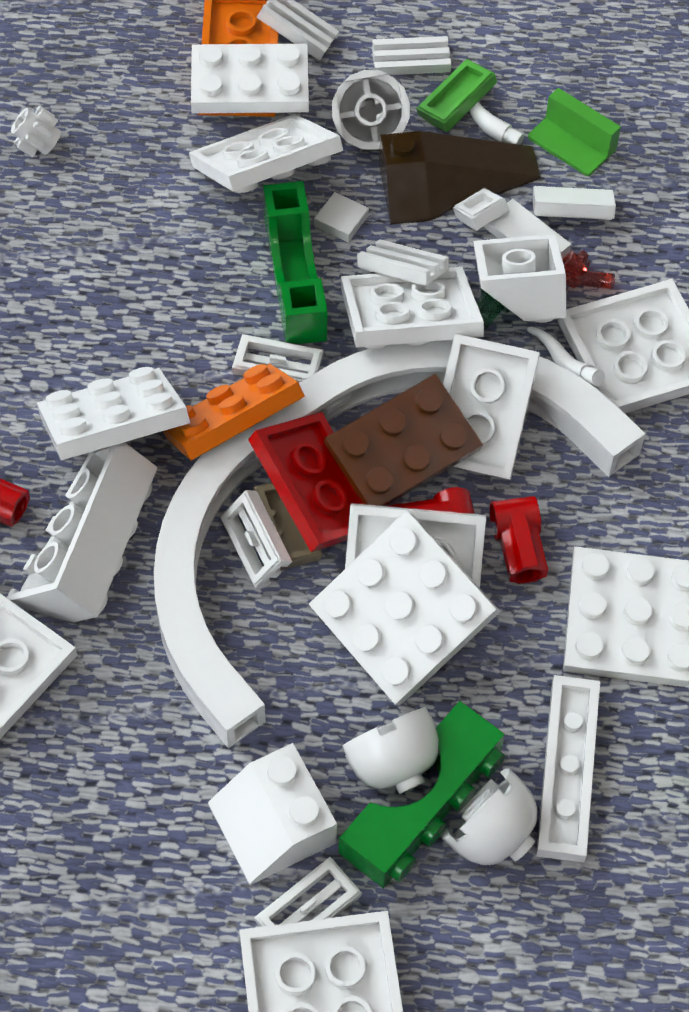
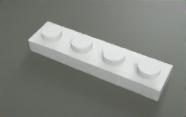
(568, 769)

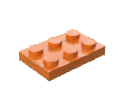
(234, 409)

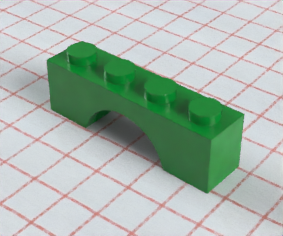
(293, 264)
(386, 837)

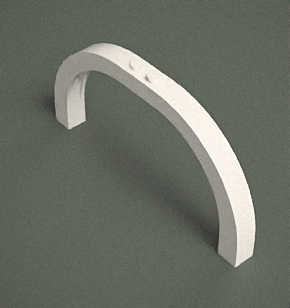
(199, 665)

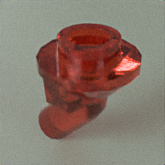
(578, 272)

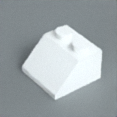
(524, 275)
(273, 814)

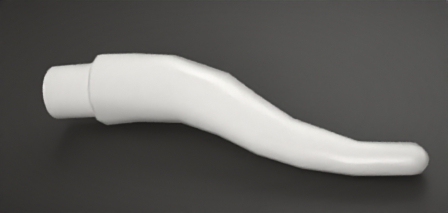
(494, 126)
(564, 359)

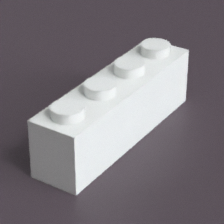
(88, 536)

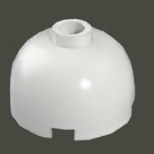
(370, 106)
(395, 752)
(496, 822)

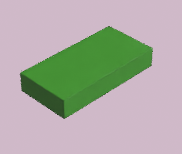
(456, 95)

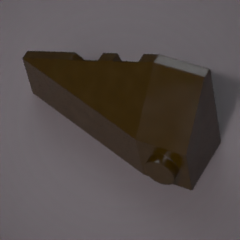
(435, 171)

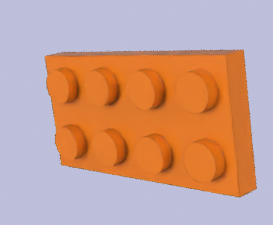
(236, 24)

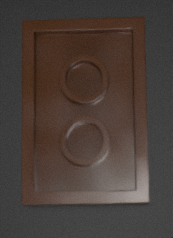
(403, 443)

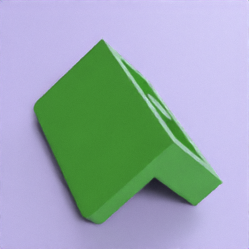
(576, 133)

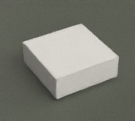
(480, 209)
(341, 217)

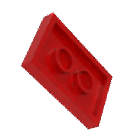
(307, 478)

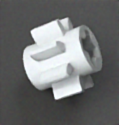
(35, 131)

